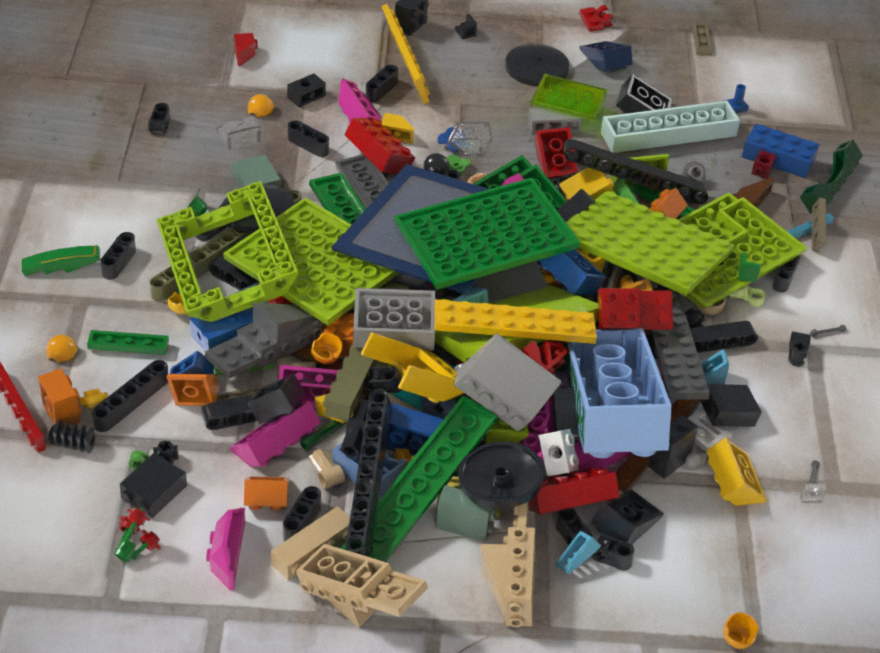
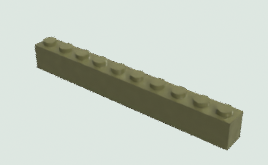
(351, 379)

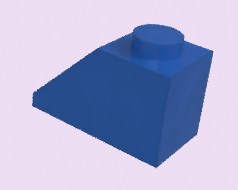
(193, 364)

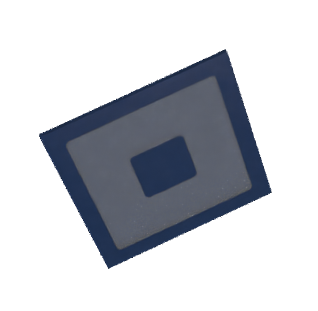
(376, 236)

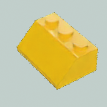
(735, 474)

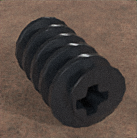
(72, 436)

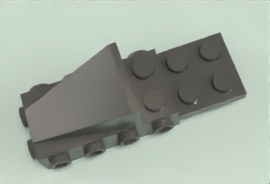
(273, 334)

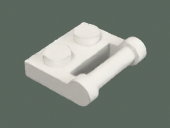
(706, 437)

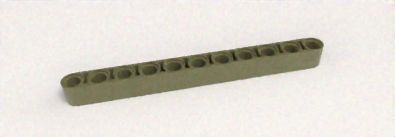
(165, 284)

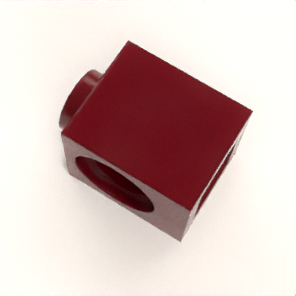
(763, 164)

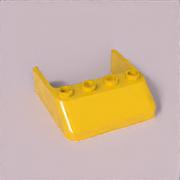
(421, 369)

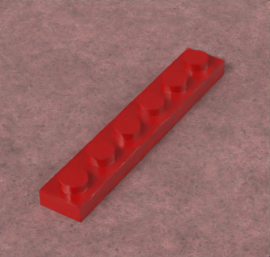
(20, 411)

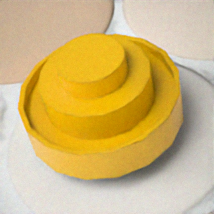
(92, 398)

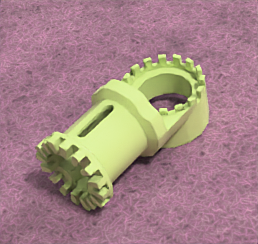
(746, 294)

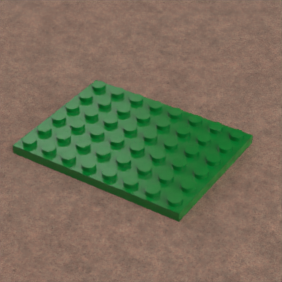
(485, 233)

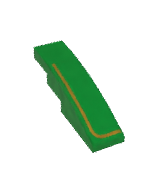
(63, 258)

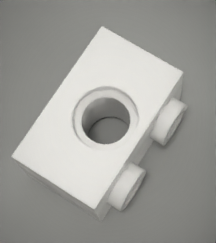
(554, 462)

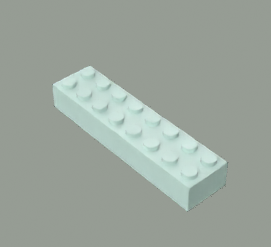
(669, 126)

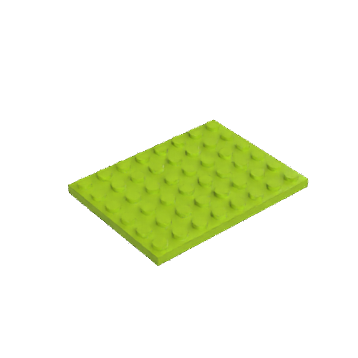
(648, 242)
(325, 276)

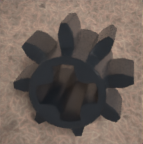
(695, 318)
(167, 451)

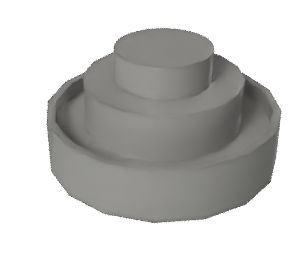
(694, 170)

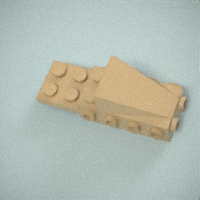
(511, 570)
(358, 584)

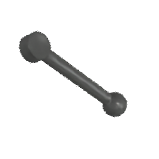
(814, 332)
(815, 465)

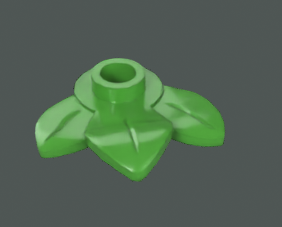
(458, 164)

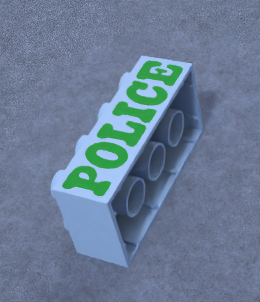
(618, 394)

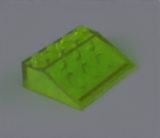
(570, 97)

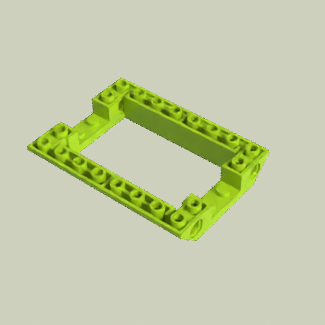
(212, 304)

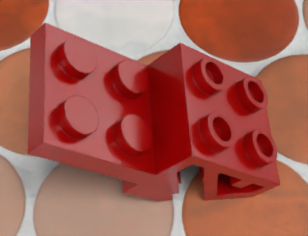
(635, 309)
(548, 355)

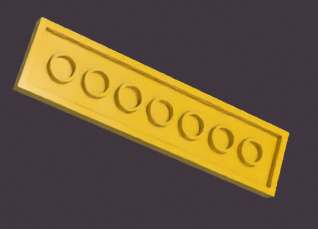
(406, 53)
(514, 321)

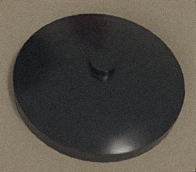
(531, 61)
(280, 202)
(501, 475)

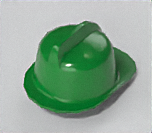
(198, 205)

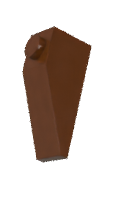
(756, 192)

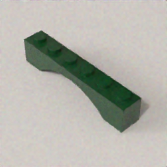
(845, 159)

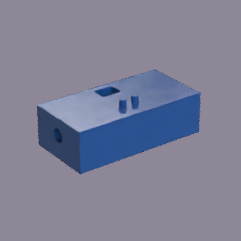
(211, 334)

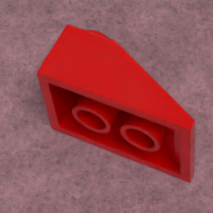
(551, 152)

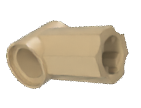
(328, 472)

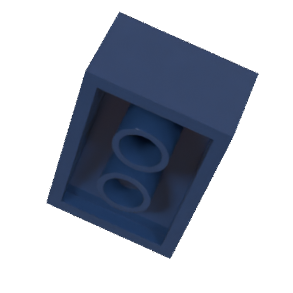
(608, 55)

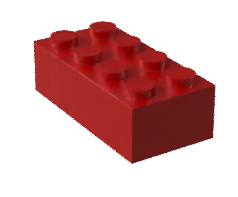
(379, 145)
(575, 490)

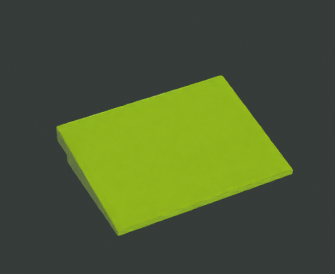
(750, 233)
(467, 344)

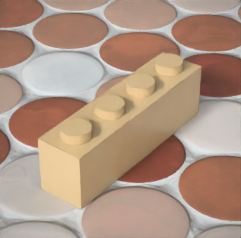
(295, 551)

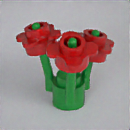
(130, 525)

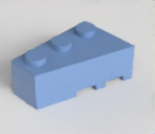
(391, 469)

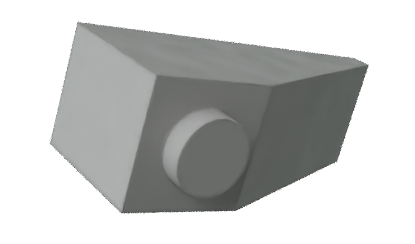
(548, 119)

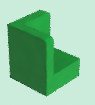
(748, 271)

